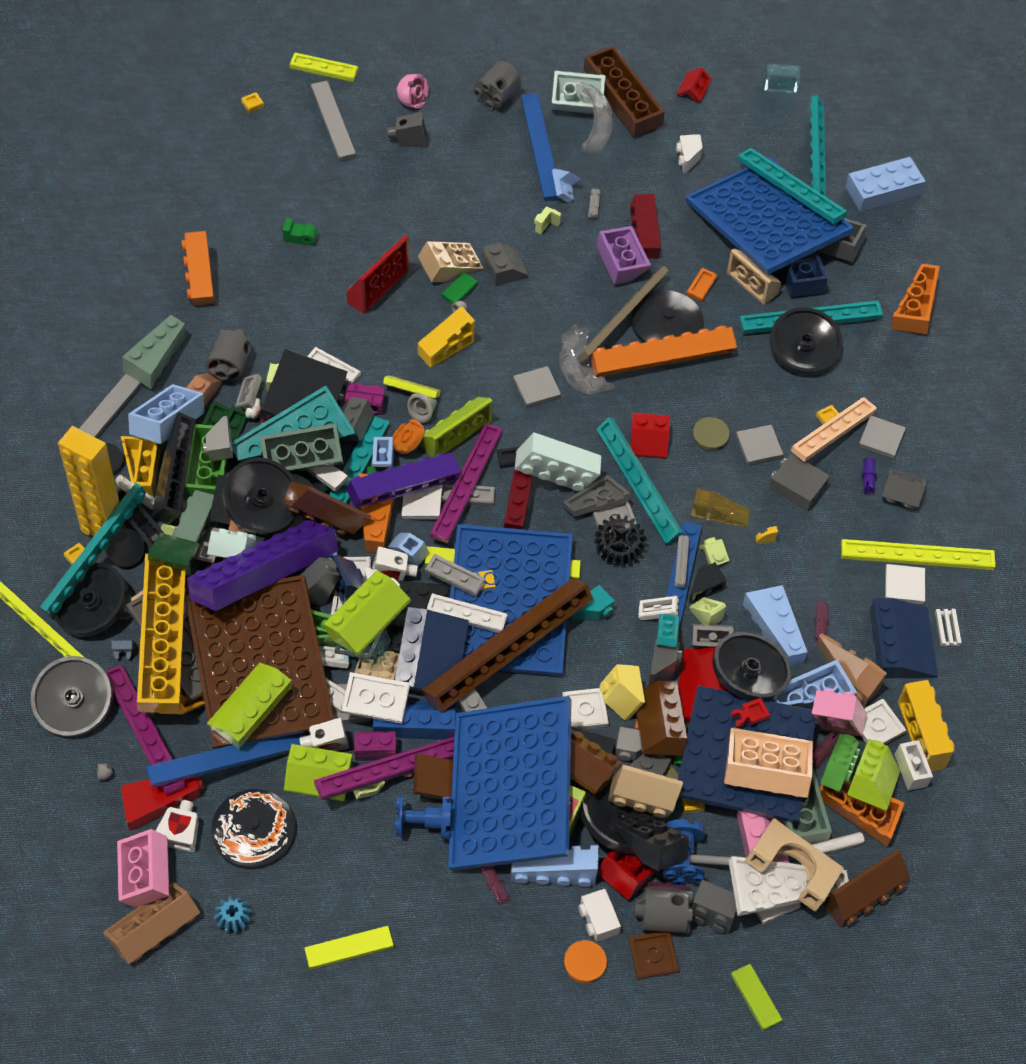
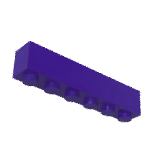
(403, 480)

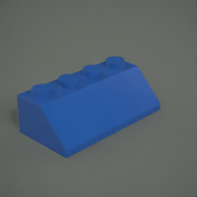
(421, 722)

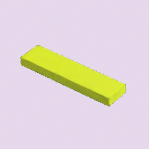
(324, 67)
(348, 947)

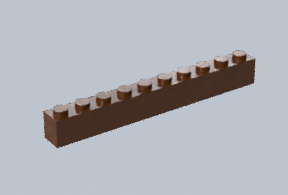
(507, 644)

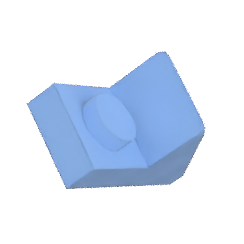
(563, 182)

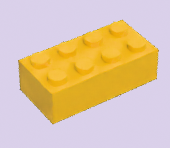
(925, 723)

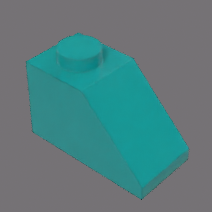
(599, 607)

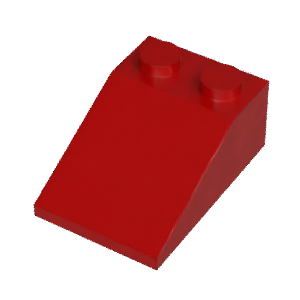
(625, 873)

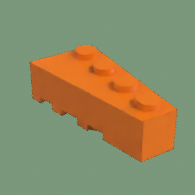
(198, 268)
(917, 306)
(377, 528)
(869, 818)

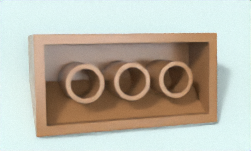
(151, 924)

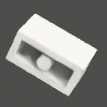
(913, 765)
(599, 915)

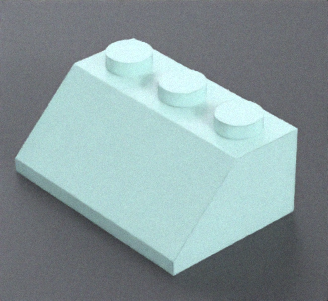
(564, 91)

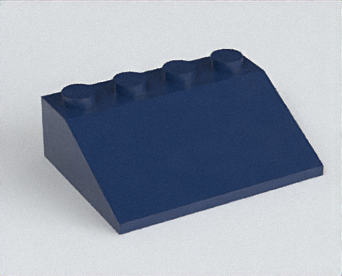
(903, 639)
(429, 646)

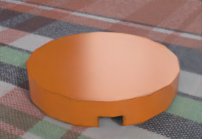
(408, 436)
(585, 961)

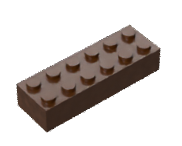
(625, 91)

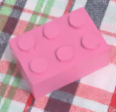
(839, 712)
(143, 868)

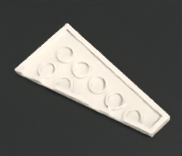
(773, 888)

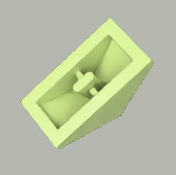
(708, 611)

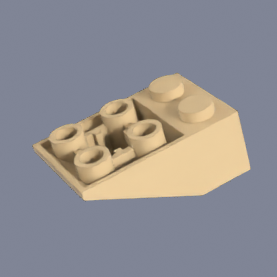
(448, 260)
(380, 667)

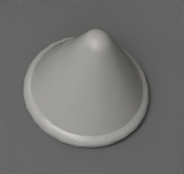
(421, 407)

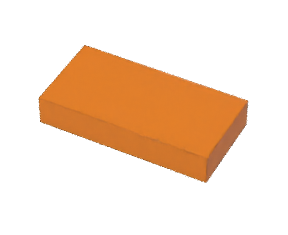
(701, 285)

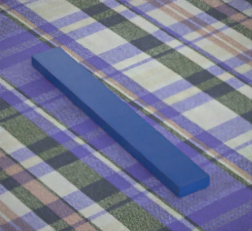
(540, 145)
(219, 759)

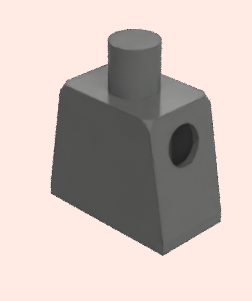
(410, 131)

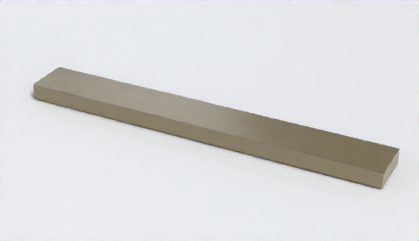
(622, 314)

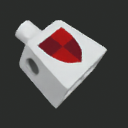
(393, 564)
(327, 736)
(180, 827)

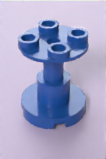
(433, 817)
(683, 871)

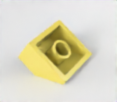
(623, 690)

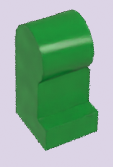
(299, 233)

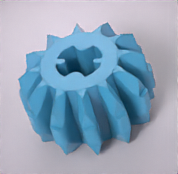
(224, 912)

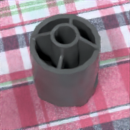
(497, 85)
(229, 355)
(665, 910)

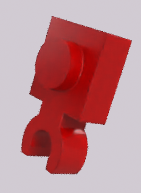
(752, 711)

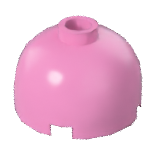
(412, 90)

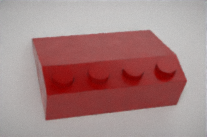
(380, 277)
(696, 671)

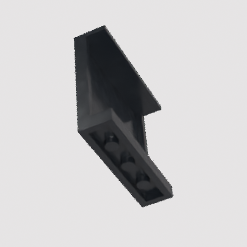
(298, 378)

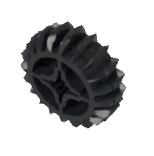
(612, 527)

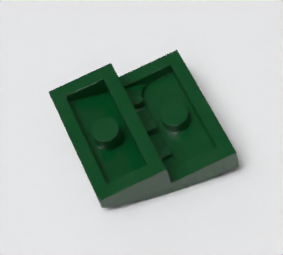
(235, 417)
(173, 551)

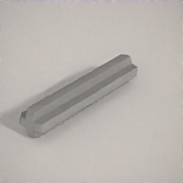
(681, 564)

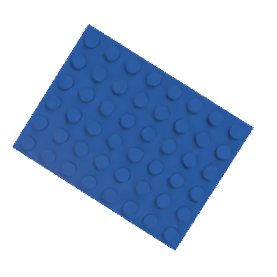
(764, 219)
(525, 571)
(511, 784)

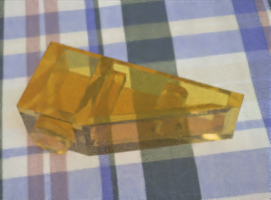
(719, 508)

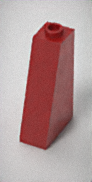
(147, 803)

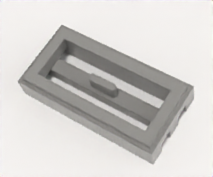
(248, 391)

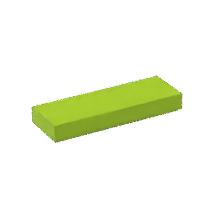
(756, 997)

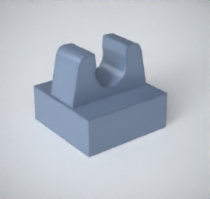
(123, 645)

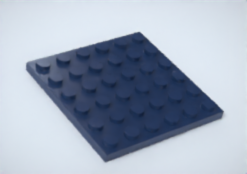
(707, 750)

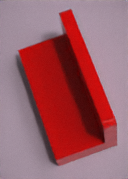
(695, 84)

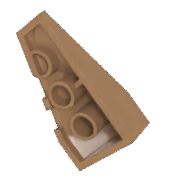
(863, 674)

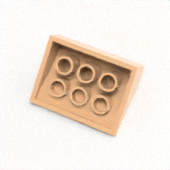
(769, 762)

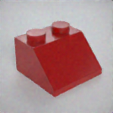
(650, 435)

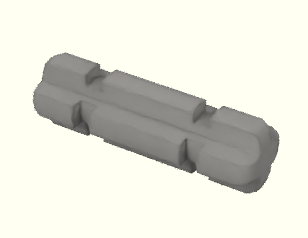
(594, 203)

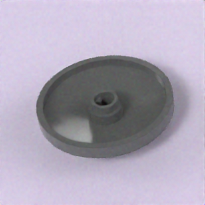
(71, 696)

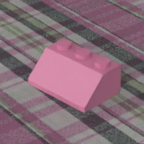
(751, 829)

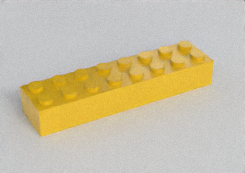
(89, 479)
(161, 638)

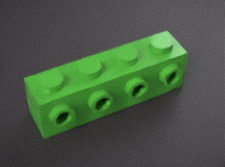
(841, 762)

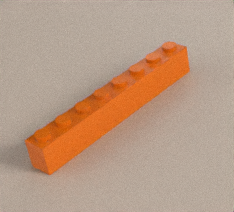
(663, 351)

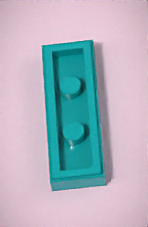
(667, 630)

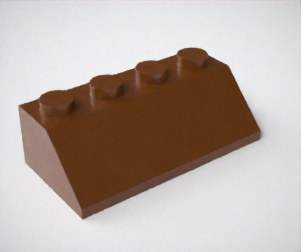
(324, 508)
(662, 720)
(590, 764)
(868, 889)

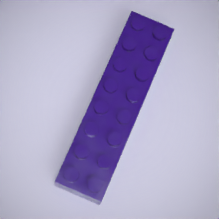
(261, 565)

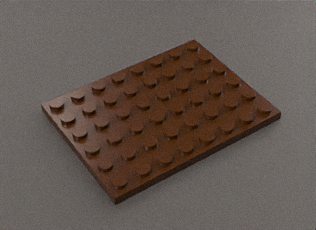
(270, 629)

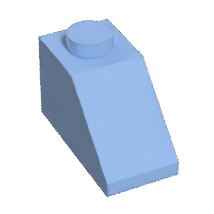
(383, 452)

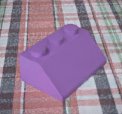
(622, 254)

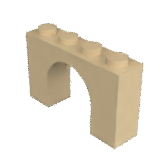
(820, 869)

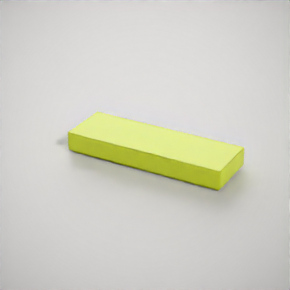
(412, 387)

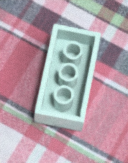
(558, 462)

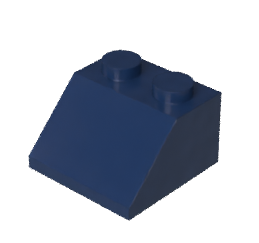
(806, 276)
(349, 579)

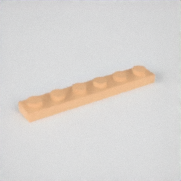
(833, 429)

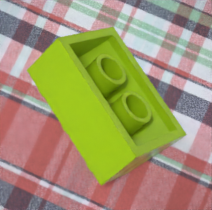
(312, 763)

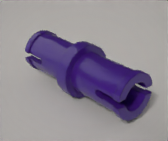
(869, 475)

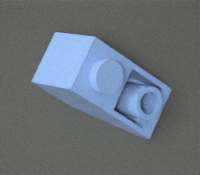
(411, 545)

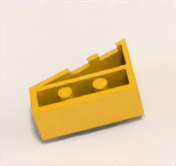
(447, 338)
(142, 461)

